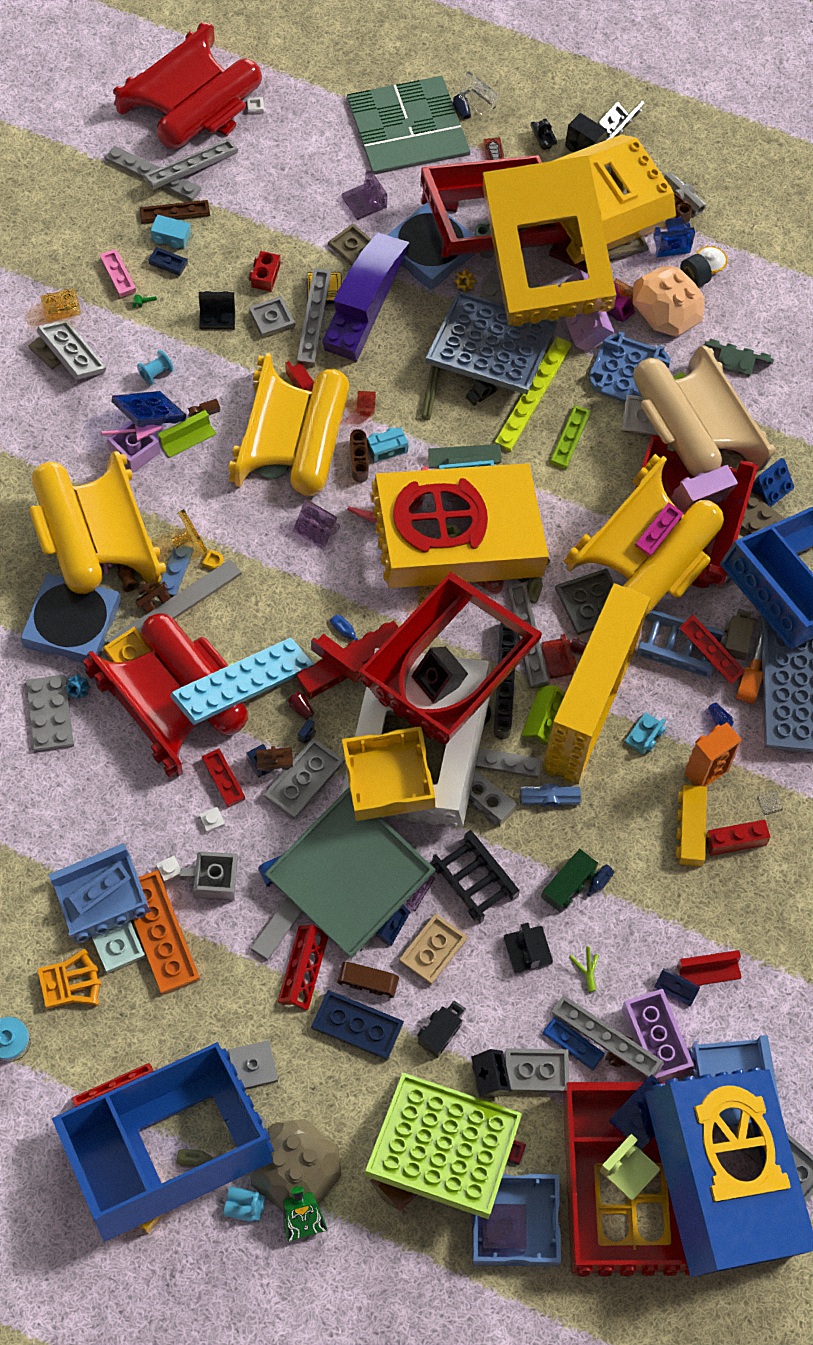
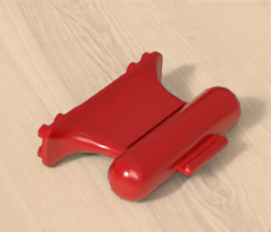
(190, 89)
(148, 681)

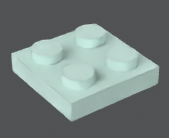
(118, 947)

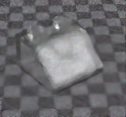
(478, 94)

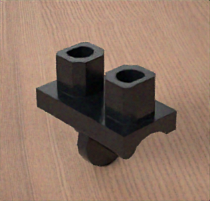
(544, 134)

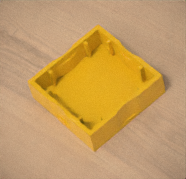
(388, 774)

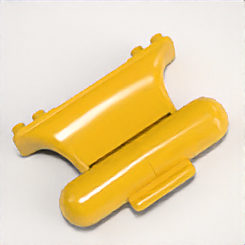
(92, 524)
(676, 559)

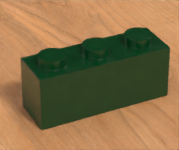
(570, 880)

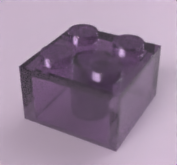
(505, 1229)

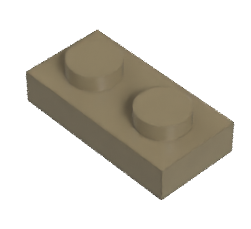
(43, 351)

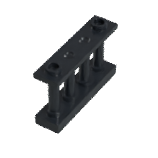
(483, 859)

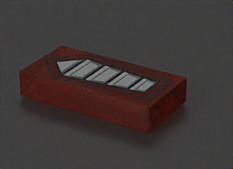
(493, 148)

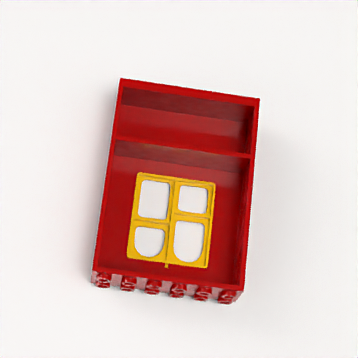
(588, 1145)

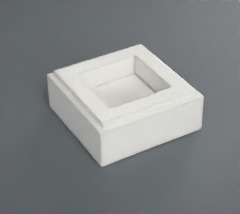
(255, 105)

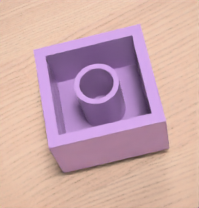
(136, 451)

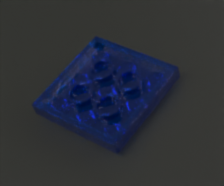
(148, 408)

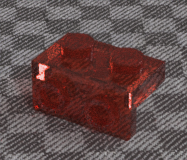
(558, 657)

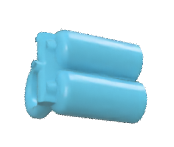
(244, 1204)

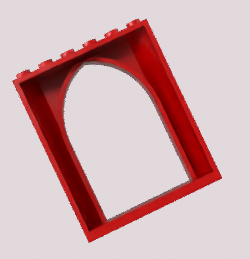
(465, 182)
(389, 667)

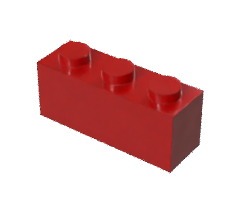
(737, 837)

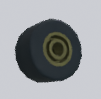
(697, 269)

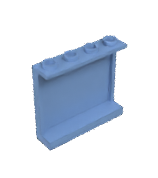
(114, 910)
(730, 1057)

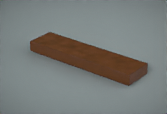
(175, 211)

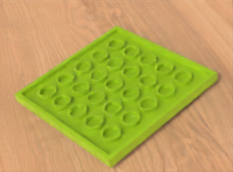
(444, 1145)

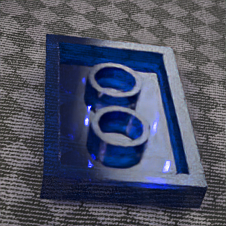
(635, 1116)

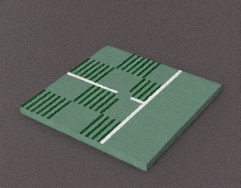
(408, 124)

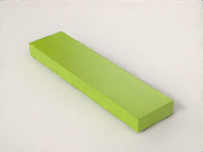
(570, 437)

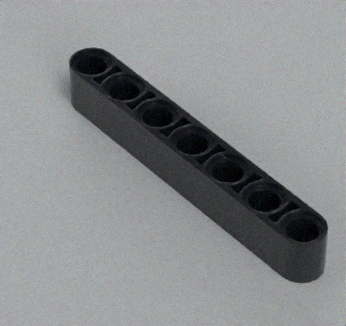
(504, 701)

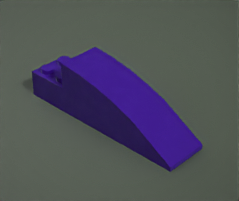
(363, 295)

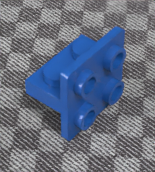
(774, 482)

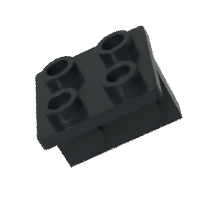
(528, 948)

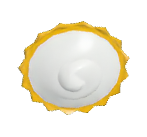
(715, 257)

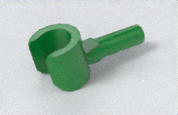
(137, 299)

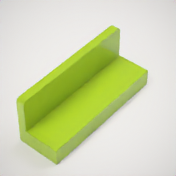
(186, 434)
(543, 713)

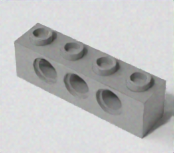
(490, 793)

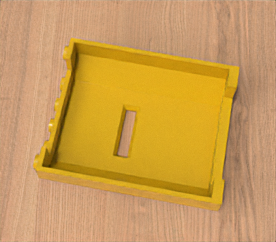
(628, 215)

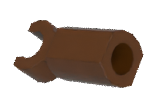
(210, 406)

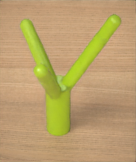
(590, 969)

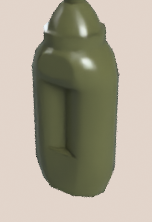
(534, 588)
(192, 1157)

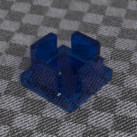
(676, 240)

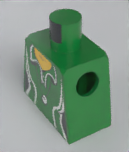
(302, 1215)

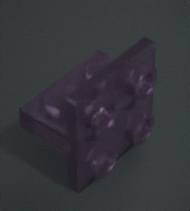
(315, 524)

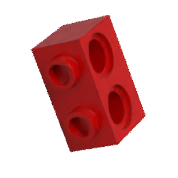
(265, 271)

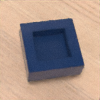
(307, 731)

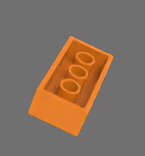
(712, 755)

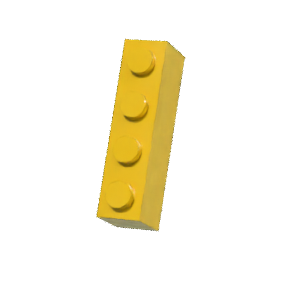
(692, 825)

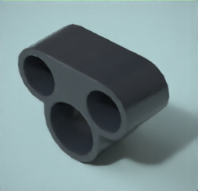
(480, 391)

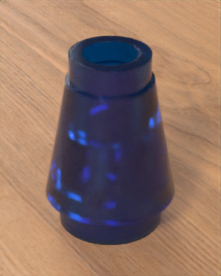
(719, 715)

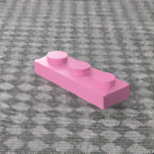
(117, 273)

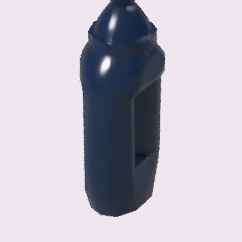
(600, 879)

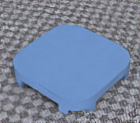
(616, 364)

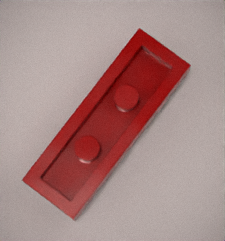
(223, 777)

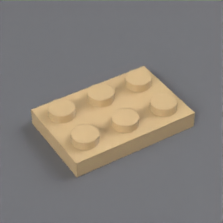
(433, 949)

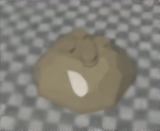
(300, 1158)

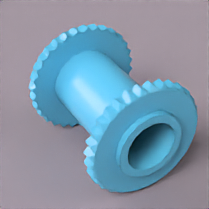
(155, 367)

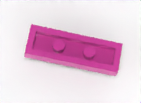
(659, 529)

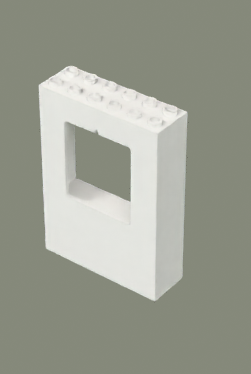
(460, 752)

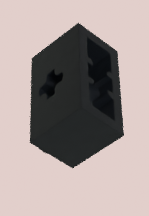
(491, 1073)

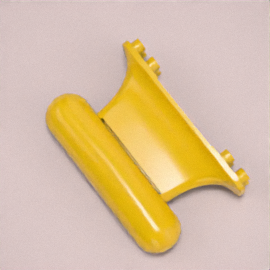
(292, 427)

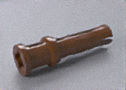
(126, 574)

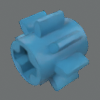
(77, 686)

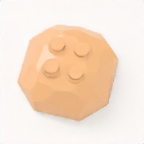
(669, 300)

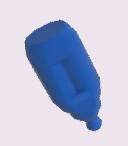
(343, 627)

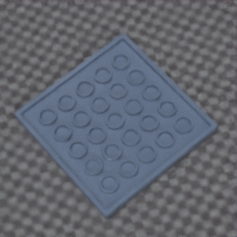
(483, 346)

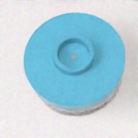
(14, 1039)

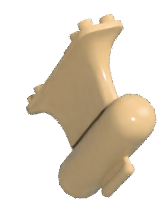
(700, 413)

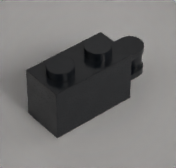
(441, 1028)

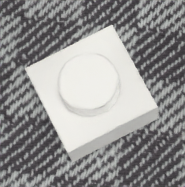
(212, 819)
(169, 869)

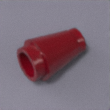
(300, 705)

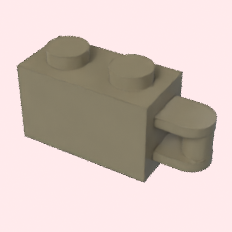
(738, 634)

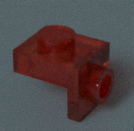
(366, 403)

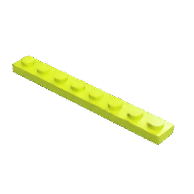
(529, 402)

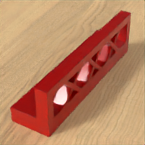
(711, 649)
(299, 964)
(112, 1084)

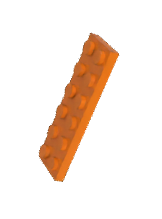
(164, 939)

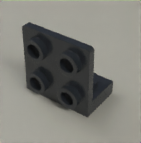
(217, 310)

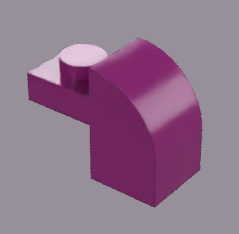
(622, 308)

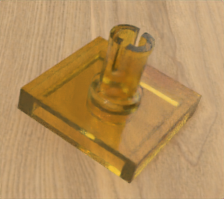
(189, 534)

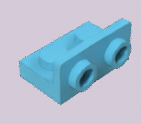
(645, 733)

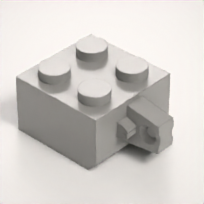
(213, 875)

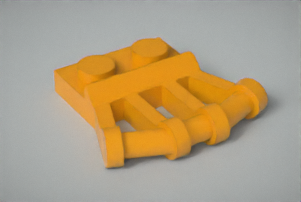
(56, 984)

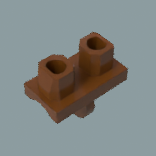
(159, 591)
(274, 758)

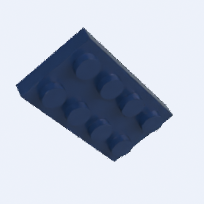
(357, 1025)

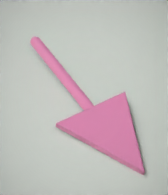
(141, 432)

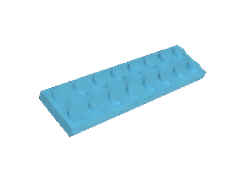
(241, 681)

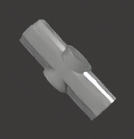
(686, 192)

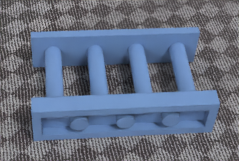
(667, 655)

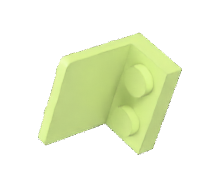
(629, 1168)

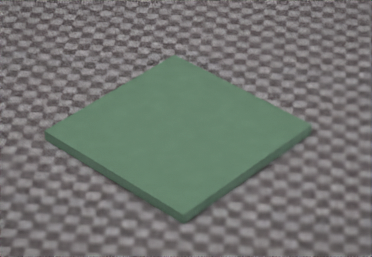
(349, 874)

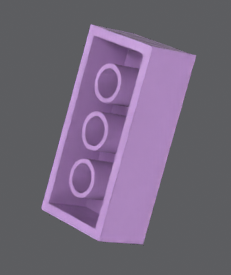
(588, 329)
(657, 1032)

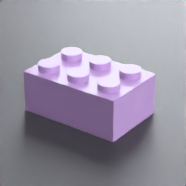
(709, 486)

